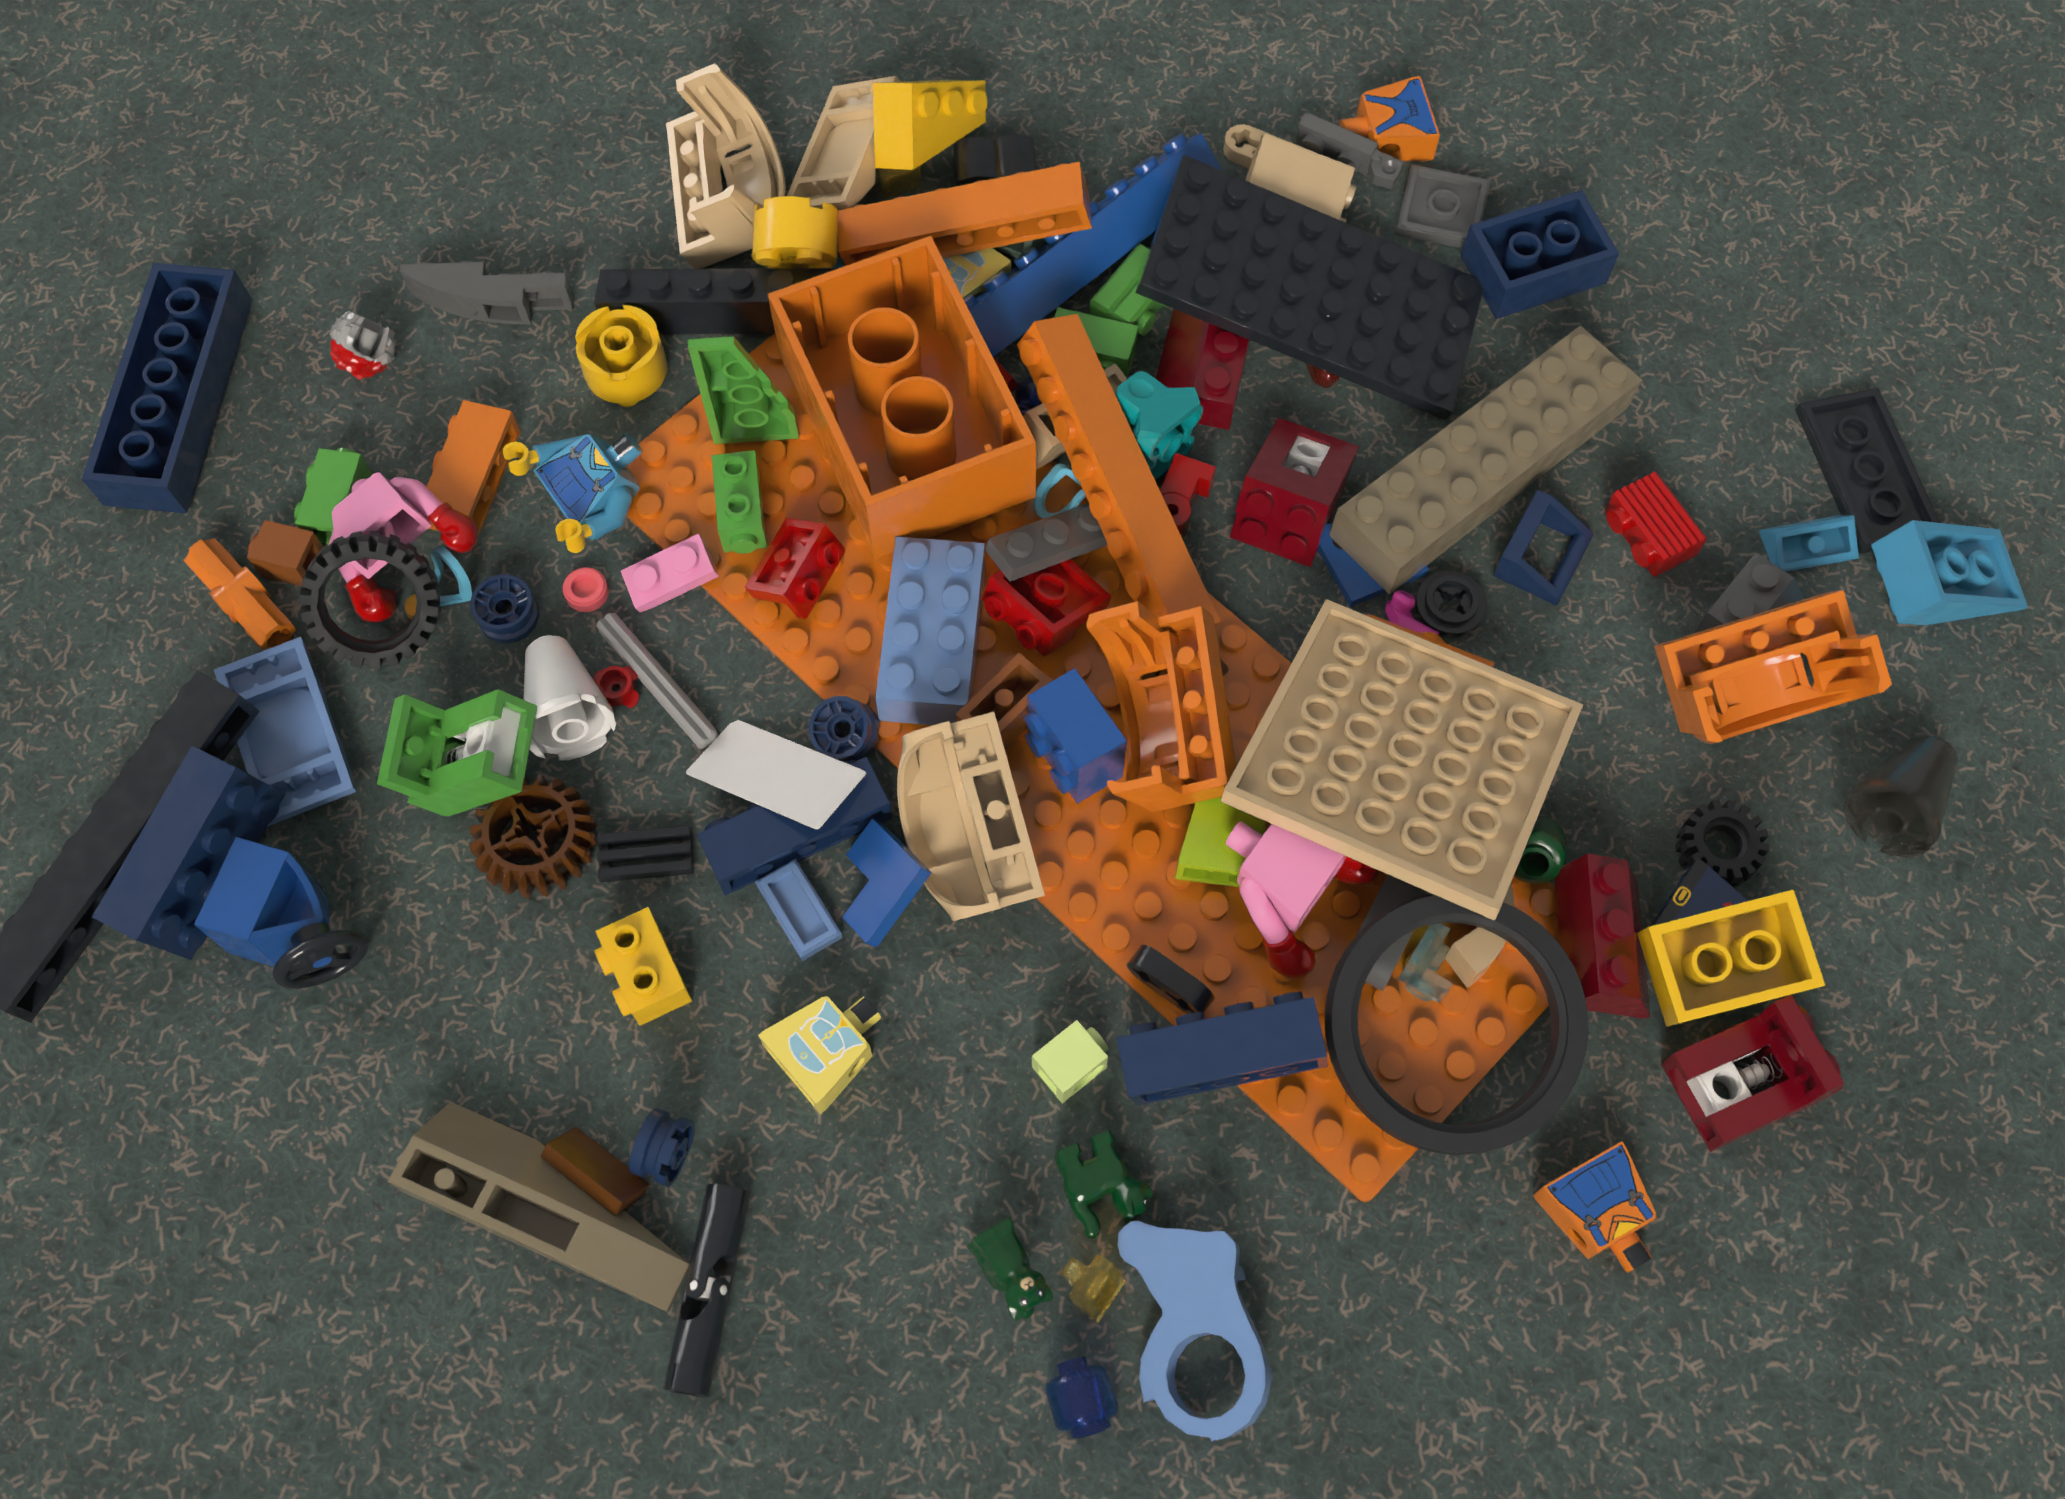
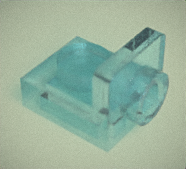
(1427, 954)

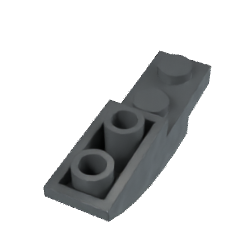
(474, 294)

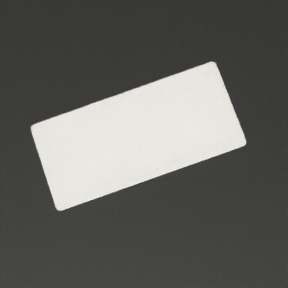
(776, 773)

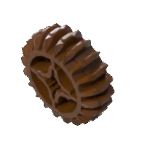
(495, 856)

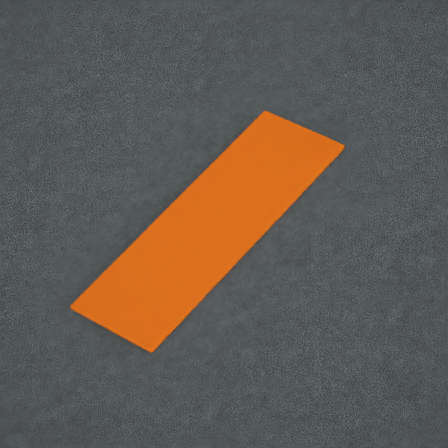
(1108, 859)

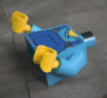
(585, 481)

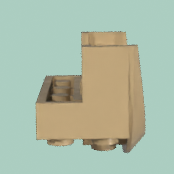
(711, 221)

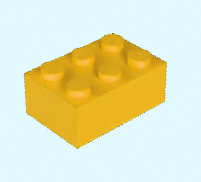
(1730, 958)

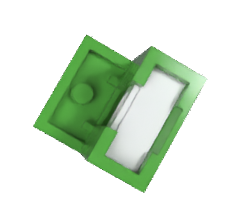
(457, 754)

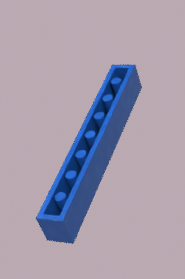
(1073, 259)

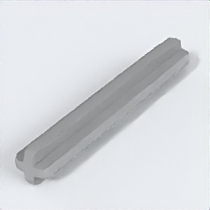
(657, 680)

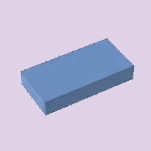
(798, 909)

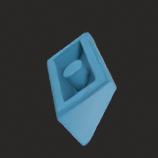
(1811, 542)

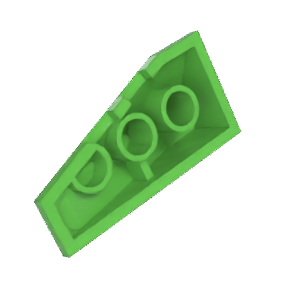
(738, 394)

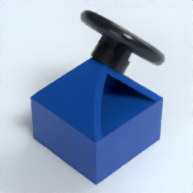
(276, 915)

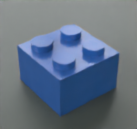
(1074, 736)

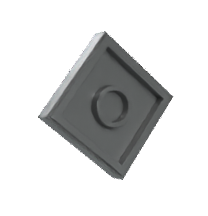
(1441, 205)

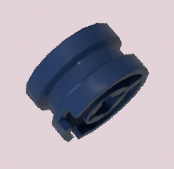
(493, 597)
(828, 735)
(661, 1147)

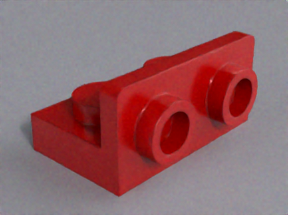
(797, 565)

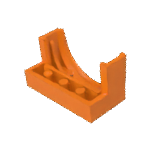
(1754, 672)
(1174, 721)

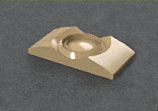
(841, 151)

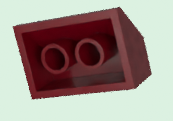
(1205, 359)
(1599, 933)

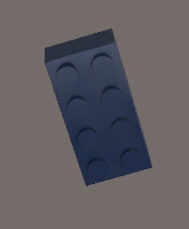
(183, 850)
(1222, 1050)

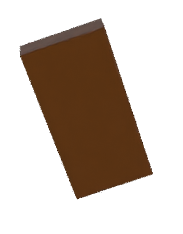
(594, 1170)

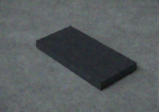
(1865, 464)

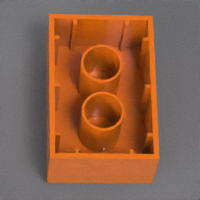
(904, 395)

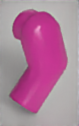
(1399, 612)

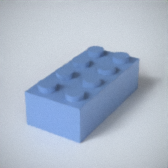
(930, 630)

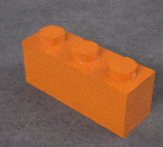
(472, 459)

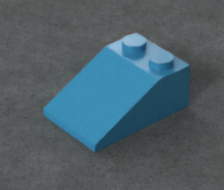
(1947, 573)

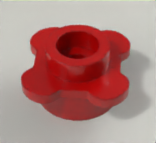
(623, 677)

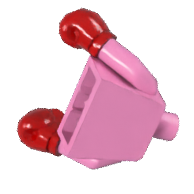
(395, 508)
(1283, 883)

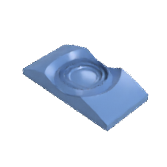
(293, 735)

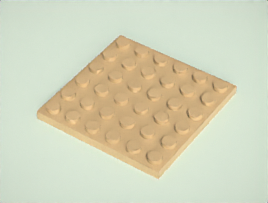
(1405, 757)

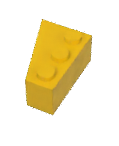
(923, 118)

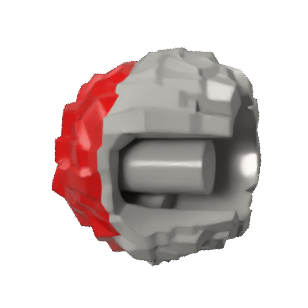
(361, 345)

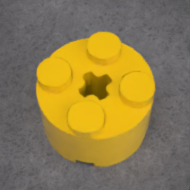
(794, 234)
(621, 354)

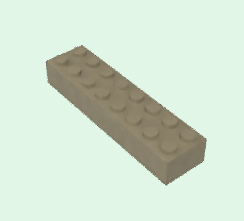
(1483, 459)

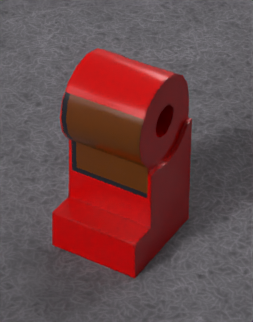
(1182, 484)

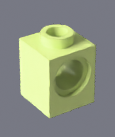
(1071, 1060)

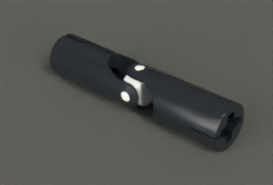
(698, 1333)

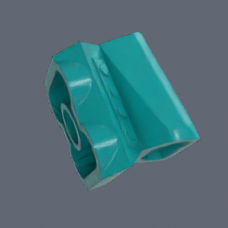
(1159, 419)

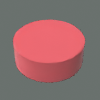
(585, 589)

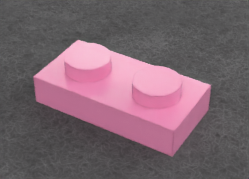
(669, 573)

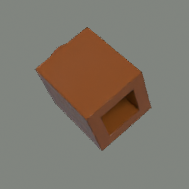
(283, 552)

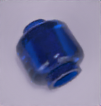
(1081, 1398)

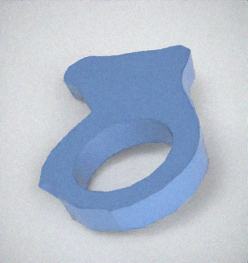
(1197, 1288)

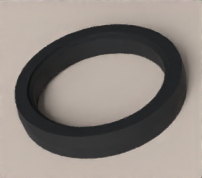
(1564, 1054)

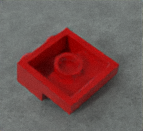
(1045, 604)

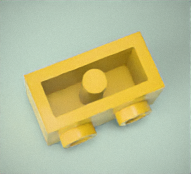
(643, 967)

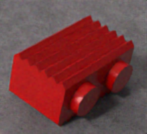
(1654, 524)

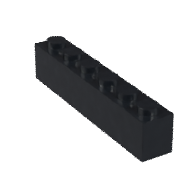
(700, 298)

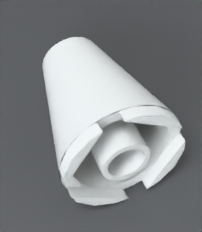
(570, 707)

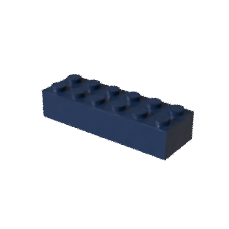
(168, 388)

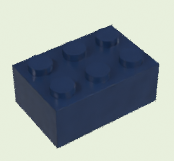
(1539, 254)

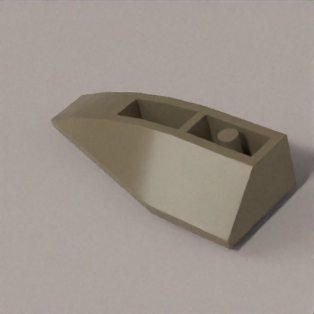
(505, 1187)

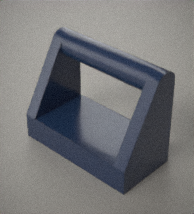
(1516, 571)

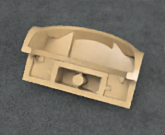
(965, 817)

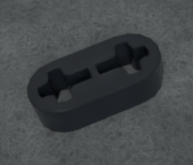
(1170, 980)

